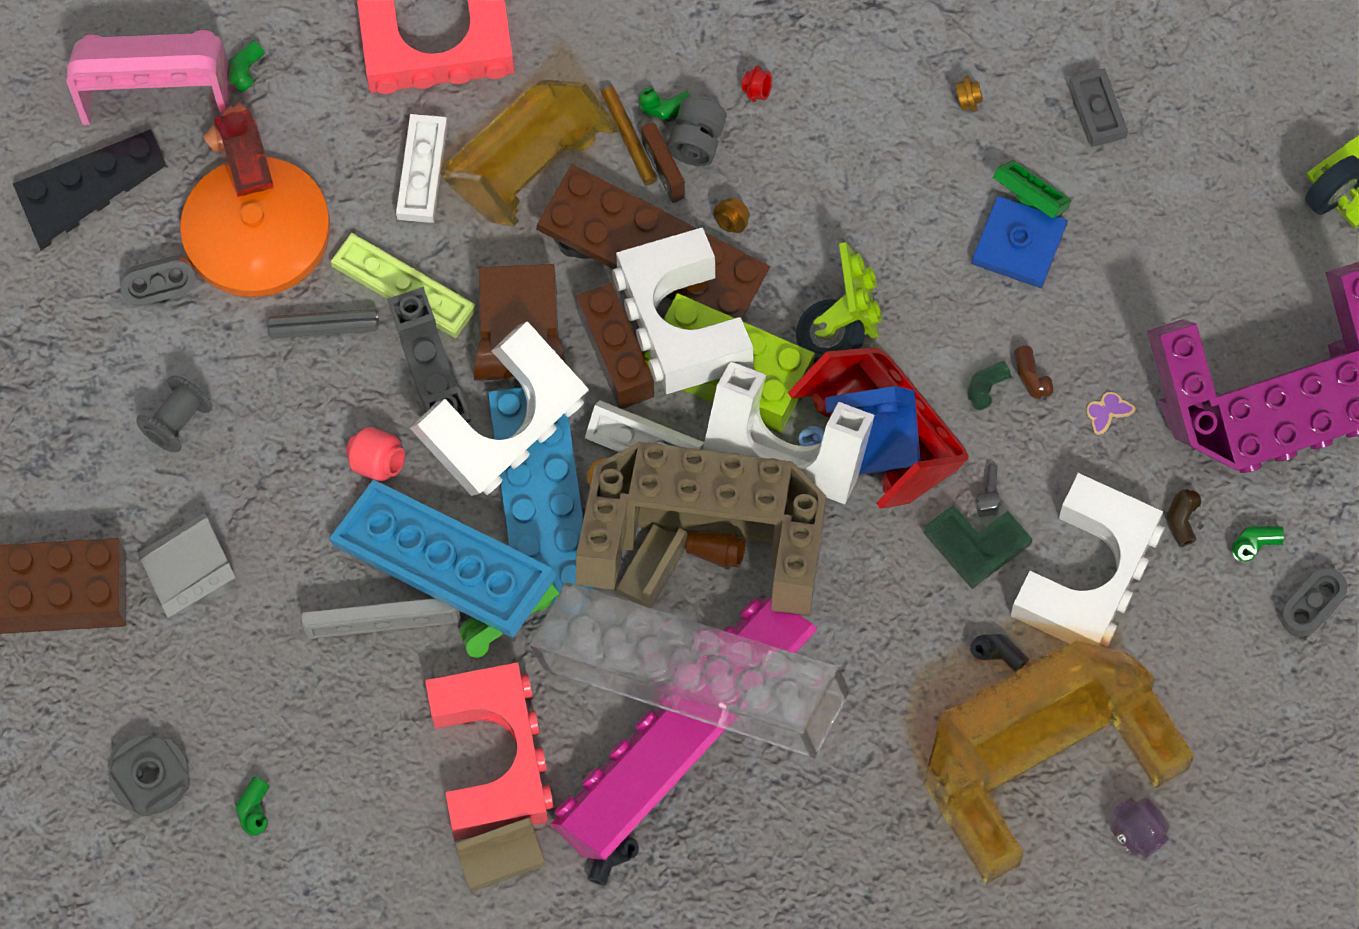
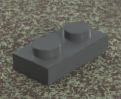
(1098, 107)

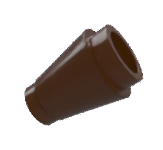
(719, 548)

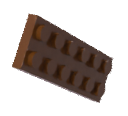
(607, 220)

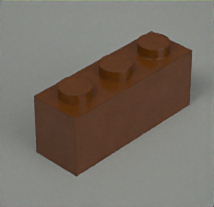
(615, 346)

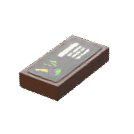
(663, 162)

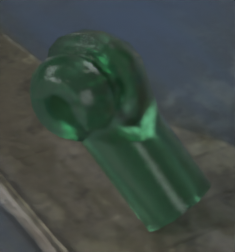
(982, 383)

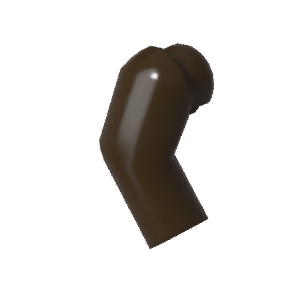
(1179, 513)

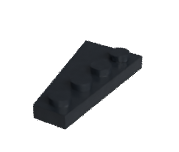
(71, 191)

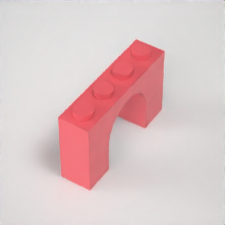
(396, 65)
(496, 697)

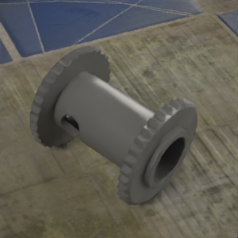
(174, 413)

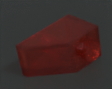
(242, 152)

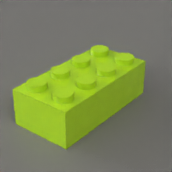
(777, 358)

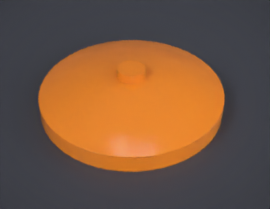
(259, 239)

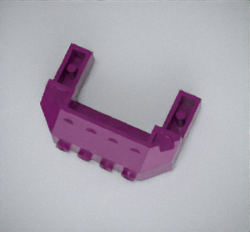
(1270, 415)

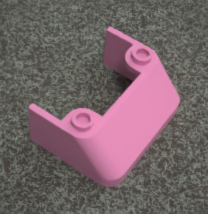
(147, 63)

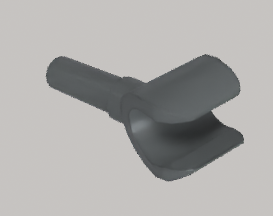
(988, 503)

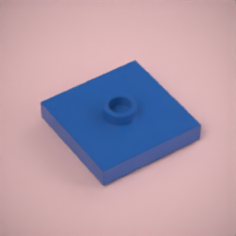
(1019, 242)

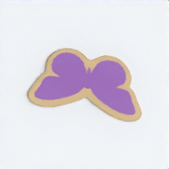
(1109, 407)

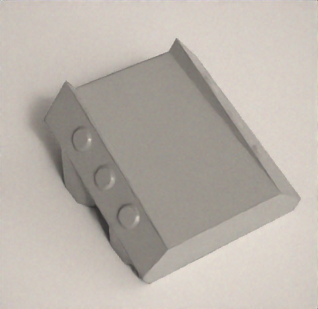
(187, 566)

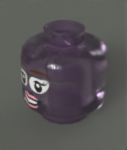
(1140, 826)

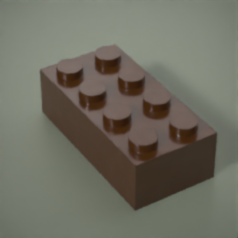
(62, 585)

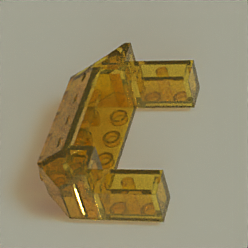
(1033, 719)

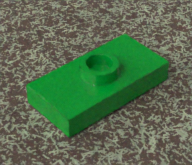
(1031, 189)

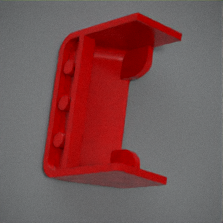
(871, 369)

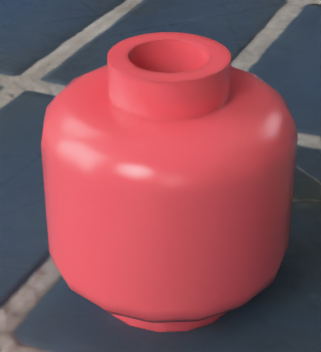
(375, 454)

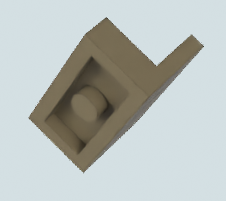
(652, 566)
(500, 854)

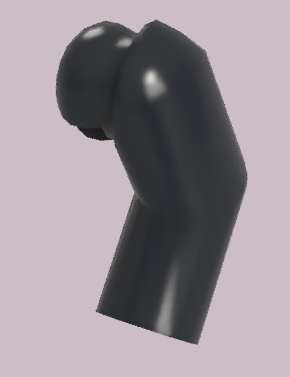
(624, 852)

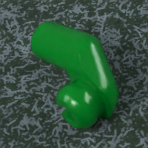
(240, 65)
(660, 107)

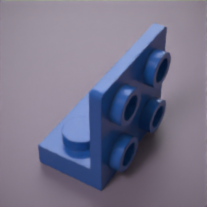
(894, 431)

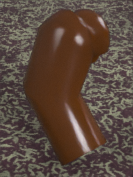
(1028, 373)

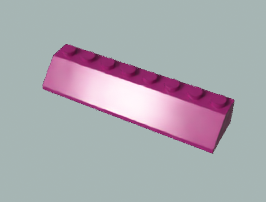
(658, 752)

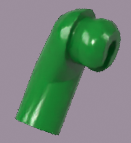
(1253, 538)
(249, 809)

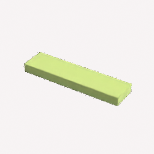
(393, 277)

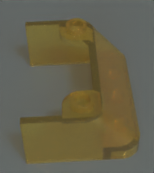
(523, 143)

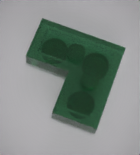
(974, 553)

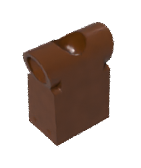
(508, 299)

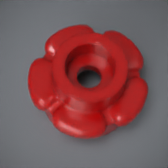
(757, 84)

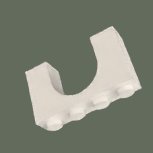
(678, 355)
(549, 392)
(739, 429)
(1088, 615)

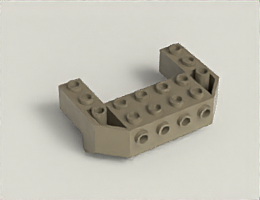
(704, 492)

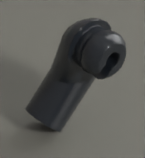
(996, 648)

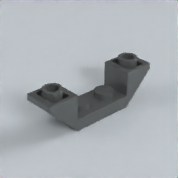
(425, 351)

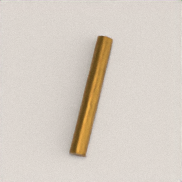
(629, 136)

